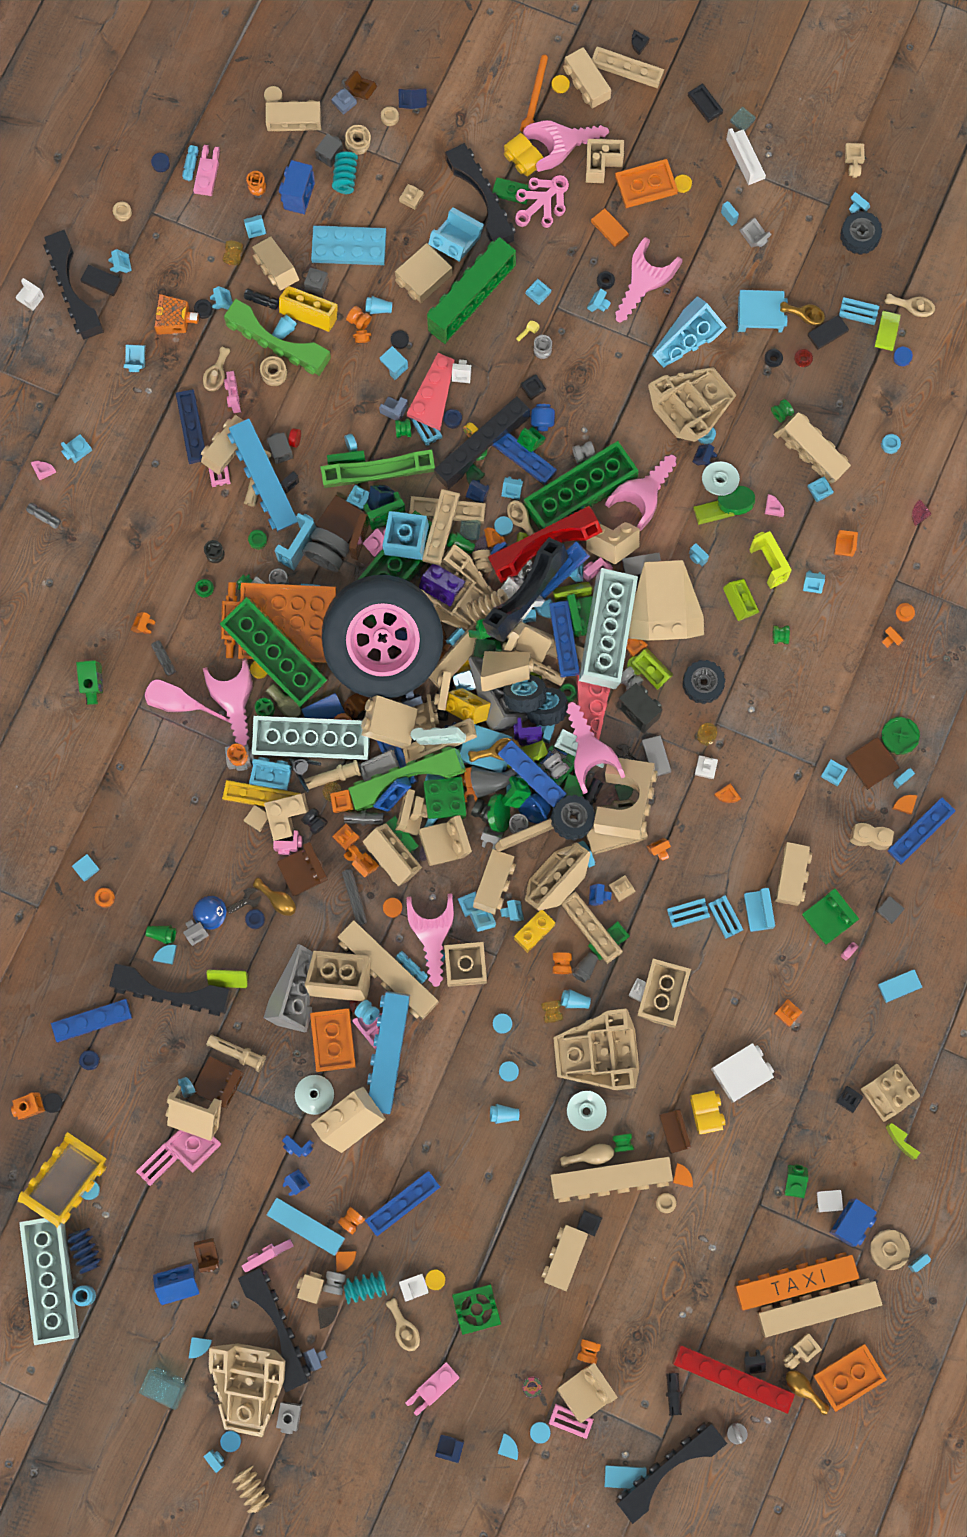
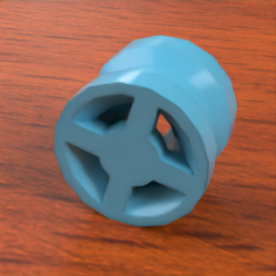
(367, 1012)

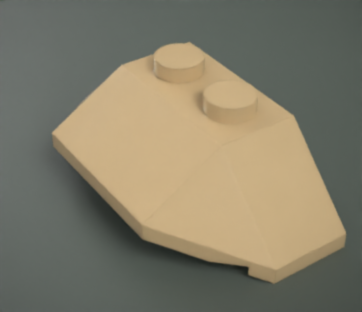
(558, 877)

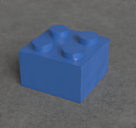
(297, 187)
(853, 1223)

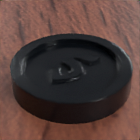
(399, 339)
(52, 1103)

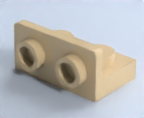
(425, 717)

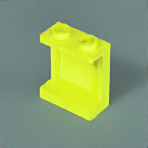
(774, 556)

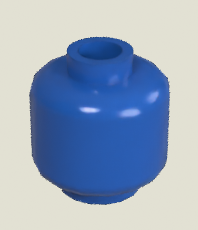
(542, 417)

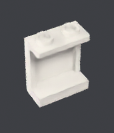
(743, 1072)

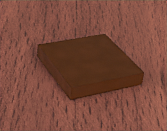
(339, 518)
(358, 536)
(872, 763)

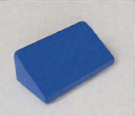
(324, 709)
(393, 794)

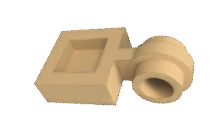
(854, 154)
(805, 1348)

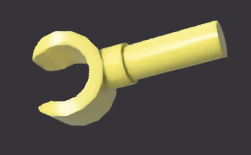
(531, 326)

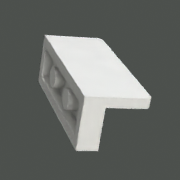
(745, 156)

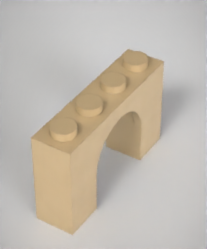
(630, 821)

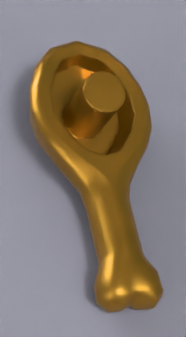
(808, 313)
(492, 751)
(280, 900)
(801, 1387)

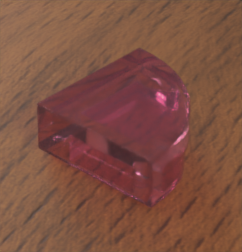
(920, 513)

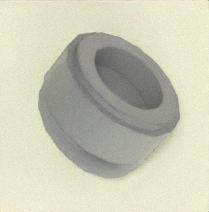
(737, 1433)

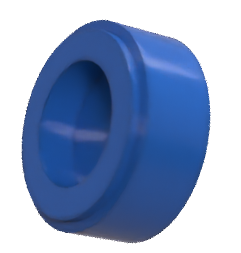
(902, 356)

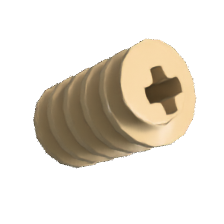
(481, 608)
(251, 1490)

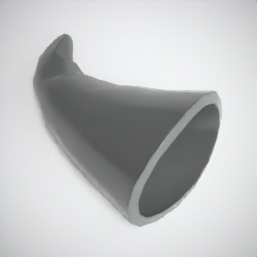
(487, 782)

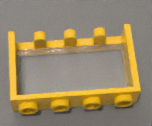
(63, 1180)

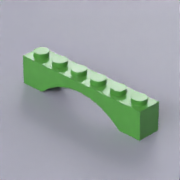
(308, 355)
(362, 472)
(445, 764)

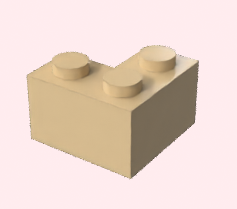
(602, 154)
(616, 543)
(280, 813)

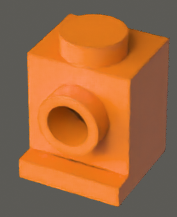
(34, 1106)

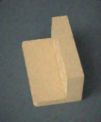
(403, 822)

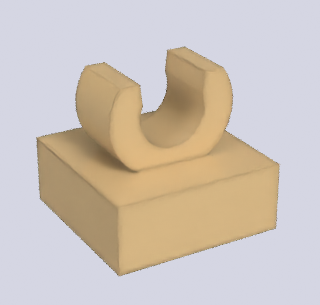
(411, 196)
(418, 809)
(622, 888)

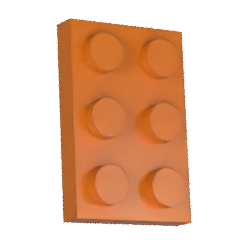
(646, 183)
(332, 1040)
(849, 1377)

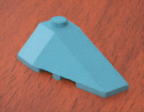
(691, 329)

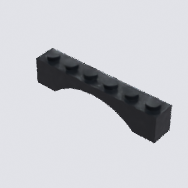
(463, 166)
(85, 316)
(501, 424)
(506, 616)
(210, 998)
(257, 1289)
(703, 1443)

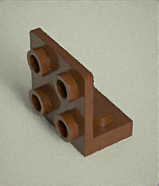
(302, 870)
(218, 1081)

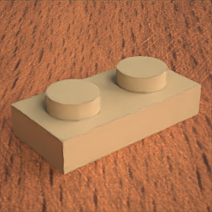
(441, 698)

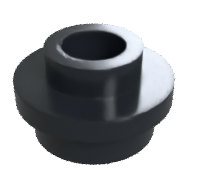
(605, 275)
(773, 353)

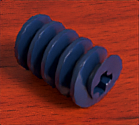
(84, 1250)

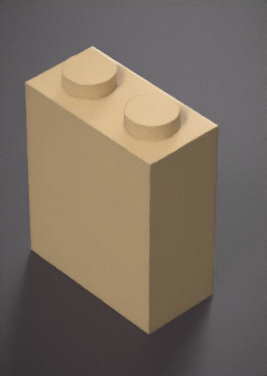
(423, 273)
(388, 721)

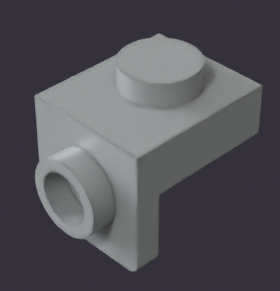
(754, 233)

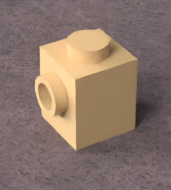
(310, 1287)

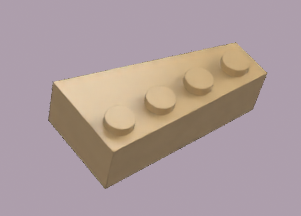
(813, 447)

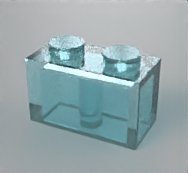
(163, 1388)

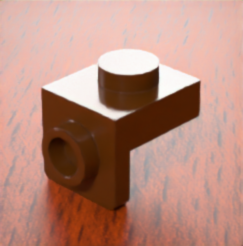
(359, 86)
(355, 705)
(206, 1255)

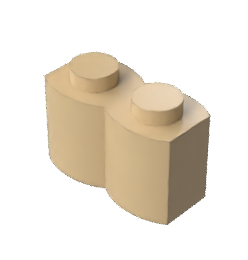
(877, 838)

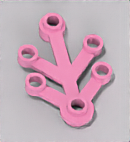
(543, 199)

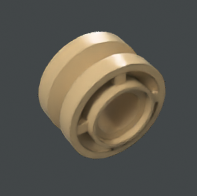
(361, 132)
(273, 363)

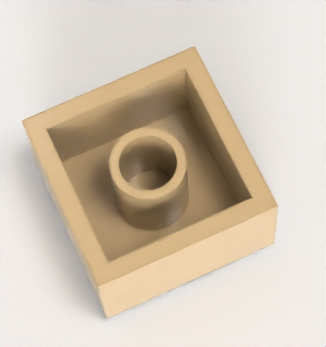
(465, 964)

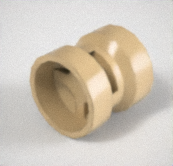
(482, 561)

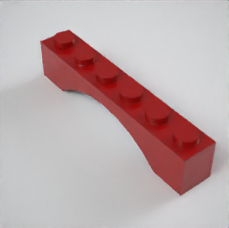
(577, 526)
(733, 1379)

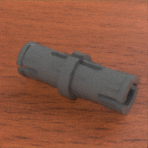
(364, 818)

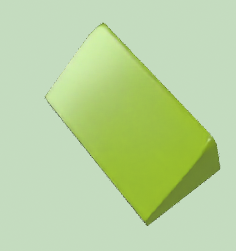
(710, 512)
(580, 590)
(740, 599)
(652, 668)
(535, 751)
(227, 978)

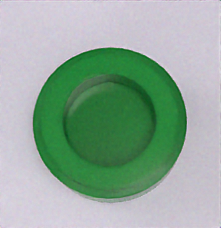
(257, 539)

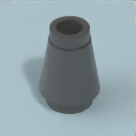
(585, 967)

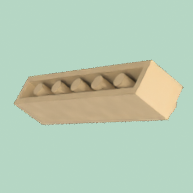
(388, 970)
(610, 1178)
(820, 1308)

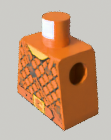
(173, 316)

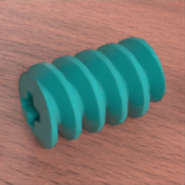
(344, 172)
(365, 1287)

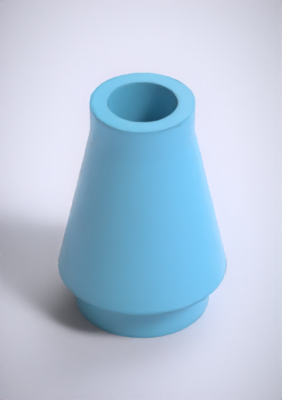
(376, 305)
(284, 327)
(572, 999)
(503, 1114)

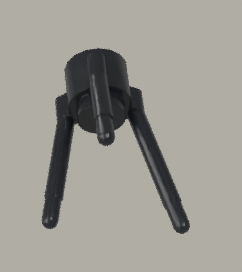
(300, 766)

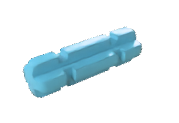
(190, 163)
(411, 967)

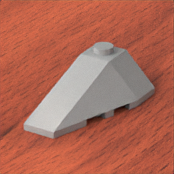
(500, 716)
(290, 999)

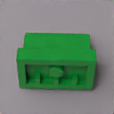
(579, 614)
(445, 798)
(830, 916)

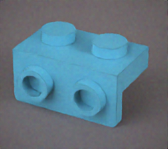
(270, 774)

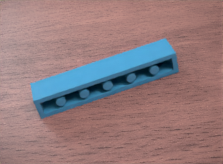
(262, 473)
(388, 1049)

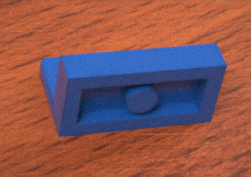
(175, 1284)

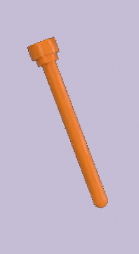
(535, 94)

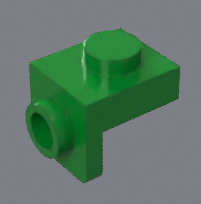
(531, 439)
(517, 794)
(796, 1181)

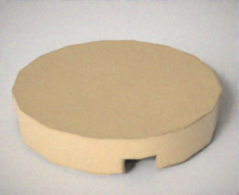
(889, 1249)

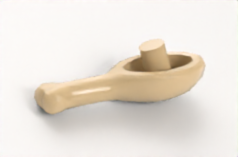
(917, 306)
(214, 376)
(519, 516)
(594, 1155)
(406, 1332)

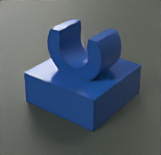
(598, 895)
(296, 1182)

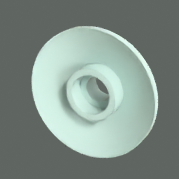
(720, 471)
(589, 1100)
(321, 1102)

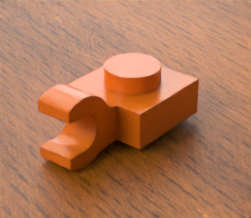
(466, 779)
(362, 862)

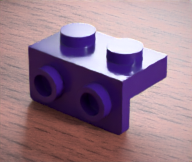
(441, 584)
(526, 735)

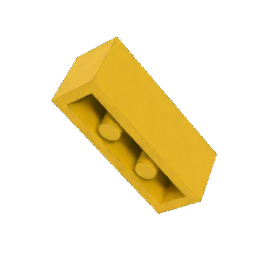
(308, 308)

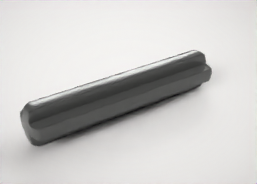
(354, 897)

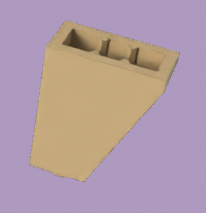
(505, 669)

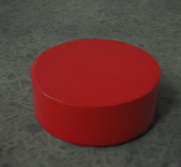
(294, 437)

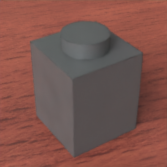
(328, 149)
(316, 282)
(279, 447)

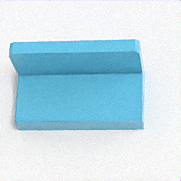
(759, 910)

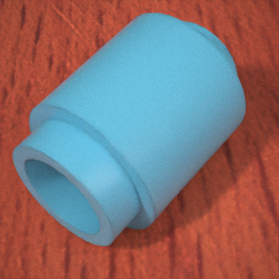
(78, 1295)

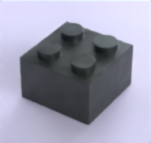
(640, 707)

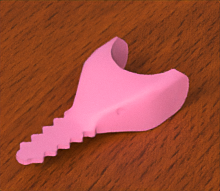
(560, 140)
(644, 279)
(644, 491)
(232, 697)
(173, 699)
(589, 749)
(432, 935)

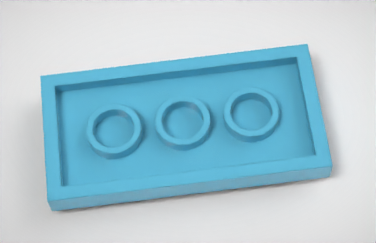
(348, 245)

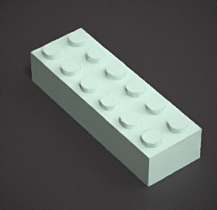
(608, 628)
(309, 738)
(48, 1281)

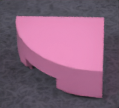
(43, 469)
(774, 507)
(849, 951)

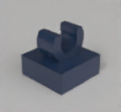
(704, 454)
(477, 491)

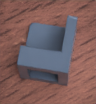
(393, 408)

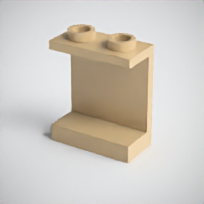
(193, 1118)

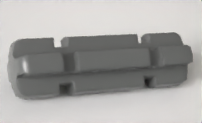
(43, 515)
(163, 658)

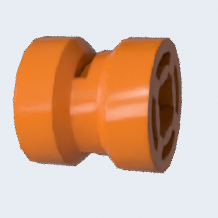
(256, 187)
(358, 318)
(237, 754)
(562, 963)
(351, 1220)
(586, 1356)

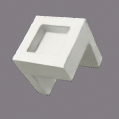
(29, 295)
(829, 1201)
(413, 1287)

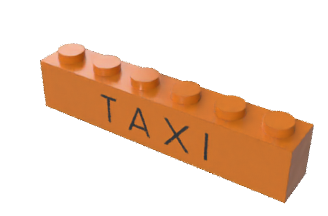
(797, 1281)

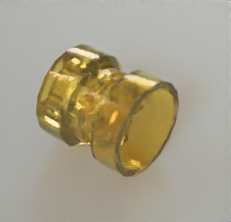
(232, 253)
(704, 736)
(552, 1013)

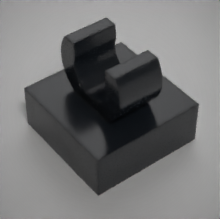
(849, 1099)
(754, 1364)

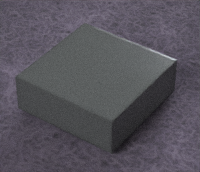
(890, 910)

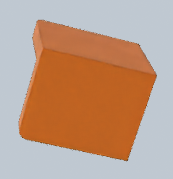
(845, 543)

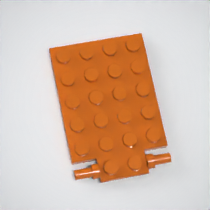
(293, 608)

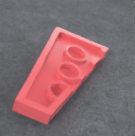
(431, 397)
(592, 703)

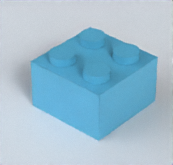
(405, 535)

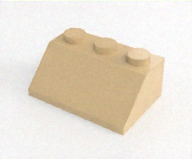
(338, 976)
(664, 993)
(348, 1120)

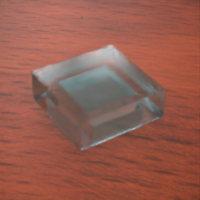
(743, 119)
(470, 529)

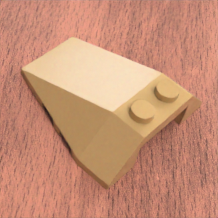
(691, 401)
(461, 565)
(665, 604)
(600, 1052)
(246, 1385)

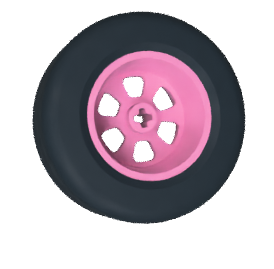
(387, 676)

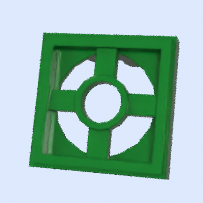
(383, 512)
(494, 1319)

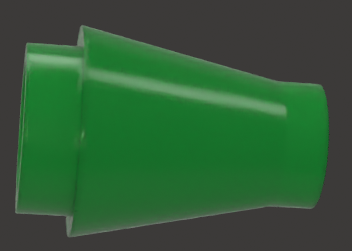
(461, 542)
(164, 934)

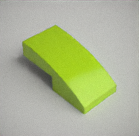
(887, 330)
(898, 1137)

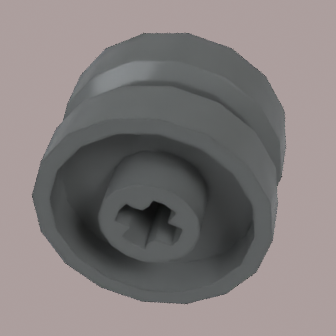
(326, 549)

